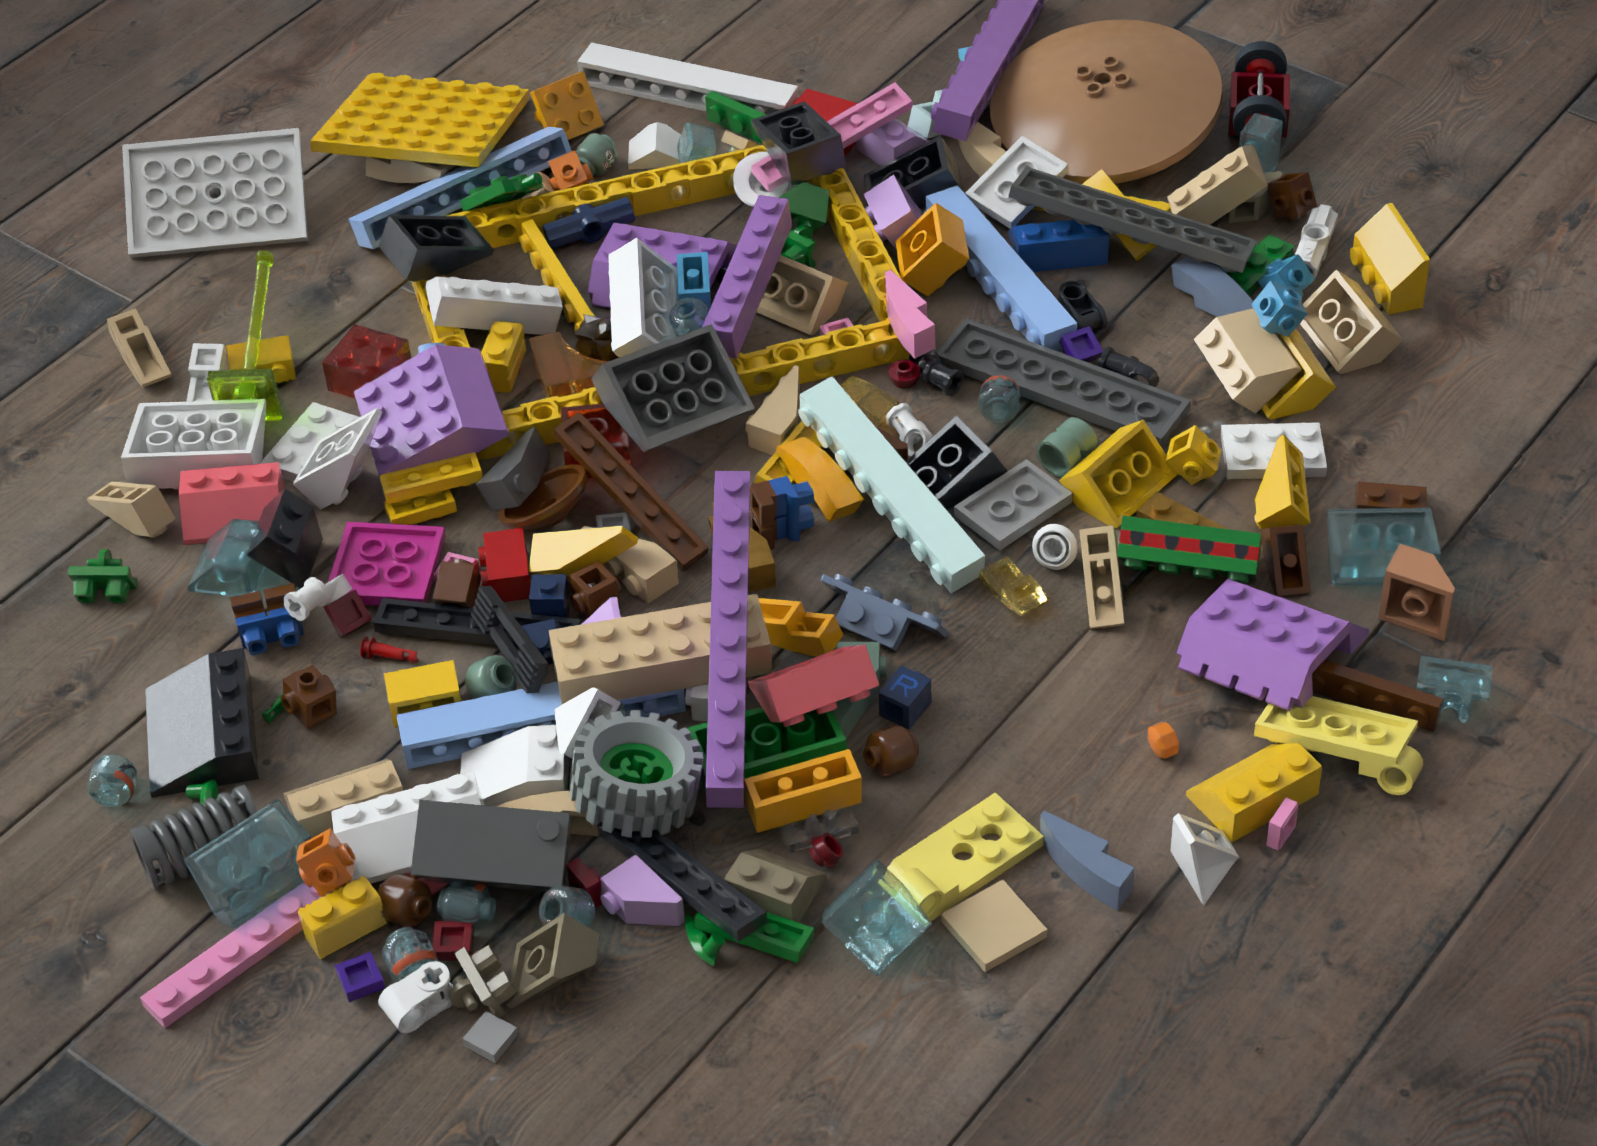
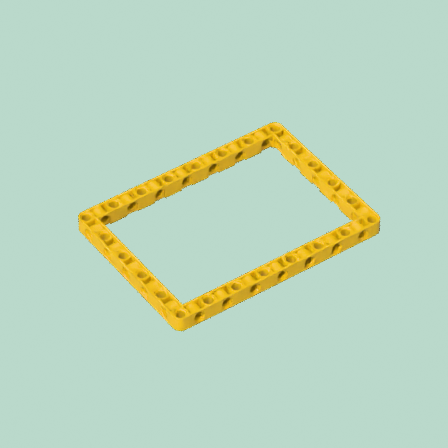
(676, 186)

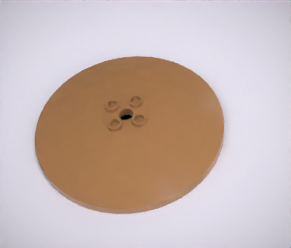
(1147, 117)

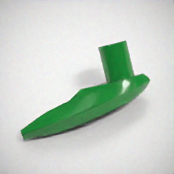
(202, 791)
(704, 948)

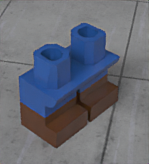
(777, 511)
(257, 628)

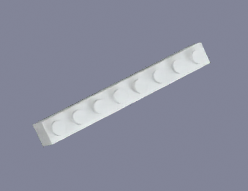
(678, 81)

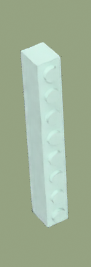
(891, 485)

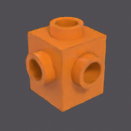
(569, 172)
(325, 862)

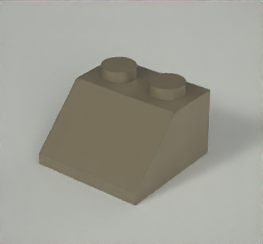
(775, 882)

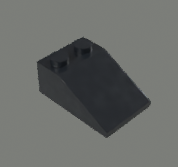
(800, 143)
(920, 171)
(431, 245)
(955, 464)

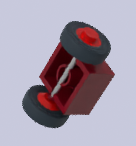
(1259, 86)

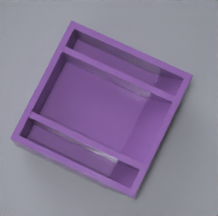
(432, 409)

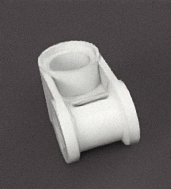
(415, 998)

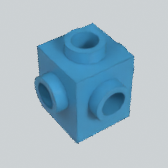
(1284, 272)
(1279, 309)

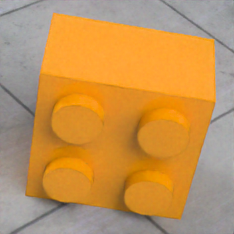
(932, 249)

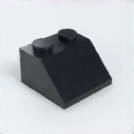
(287, 538)

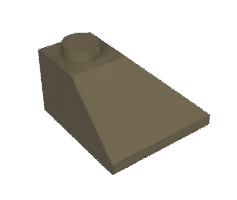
(552, 957)

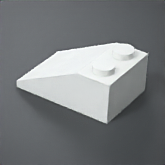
(337, 461)
(518, 765)

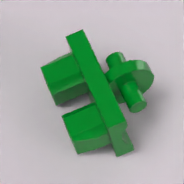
(800, 246)
(102, 574)

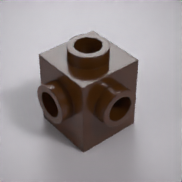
(1292, 195)
(592, 588)
(309, 696)

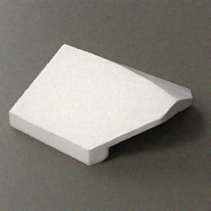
(653, 147)

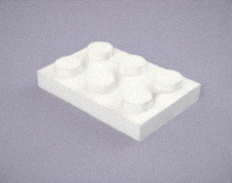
(993, 188)
(303, 436)
(1250, 447)

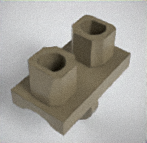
(491, 992)

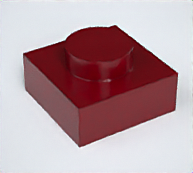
(347, 613)
(586, 879)
(450, 938)

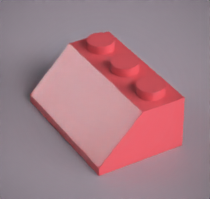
(221, 494)
(815, 684)

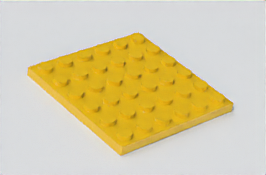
(421, 120)

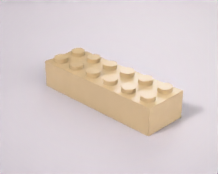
(648, 652)

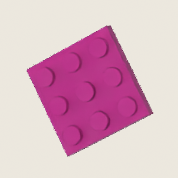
(389, 560)

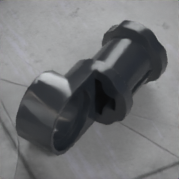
(1127, 366)
(936, 373)

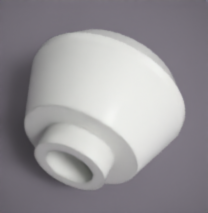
(1052, 554)

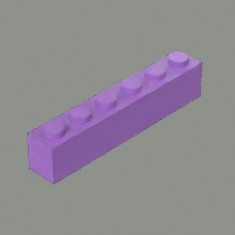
(749, 272)

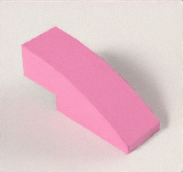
(908, 316)

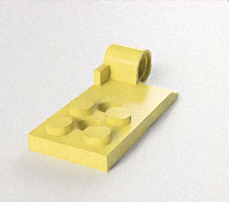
(1350, 733)
(943, 881)

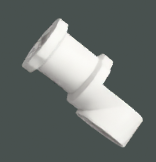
(907, 426)
(315, 594)

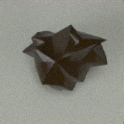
(595, 338)

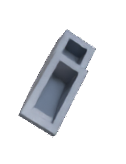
(1210, 286)
(1087, 860)

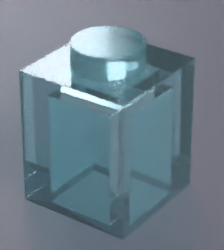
(695, 143)

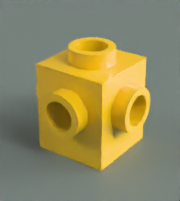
(1193, 455)

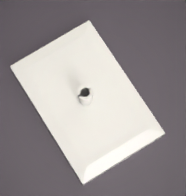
(214, 193)

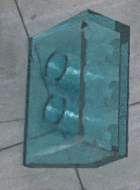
(1366, 540)
(250, 864)

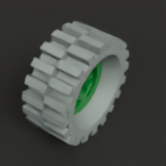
(635, 773)

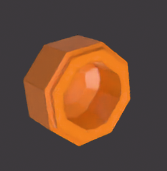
(1163, 740)

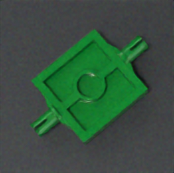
(502, 191)

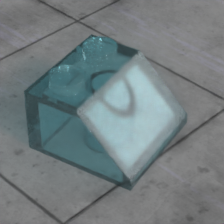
(224, 562)
(876, 917)

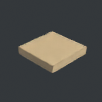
(994, 925)

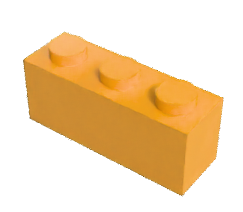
(803, 790)

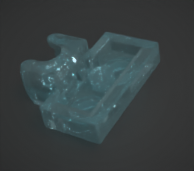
(1455, 683)

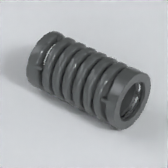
(180, 830)

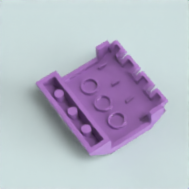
(662, 242)
(1262, 643)

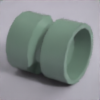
(1066, 446)

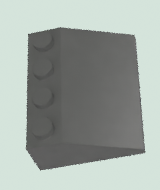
(672, 388)

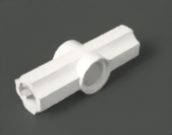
(1316, 237)

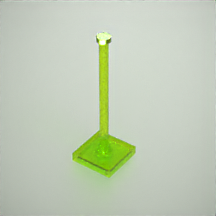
(251, 382)

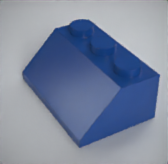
(1060, 245)

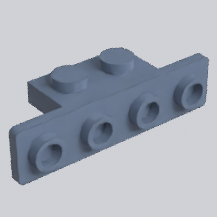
(876, 618)

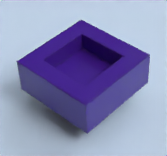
(1081, 345)
(359, 976)

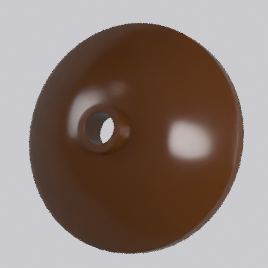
(550, 501)

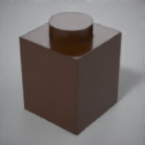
(457, 583)

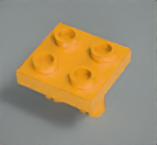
(567, 106)

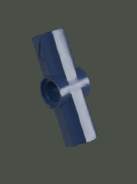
(588, 223)

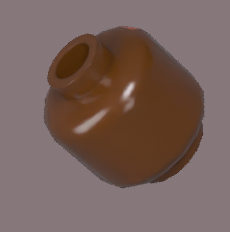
(891, 750)
(405, 900)

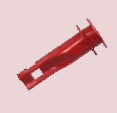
(384, 650)

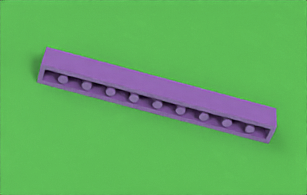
(982, 67)
(728, 641)

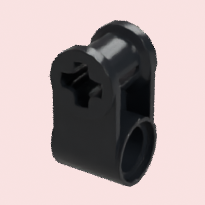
(1082, 306)

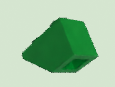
(808, 205)

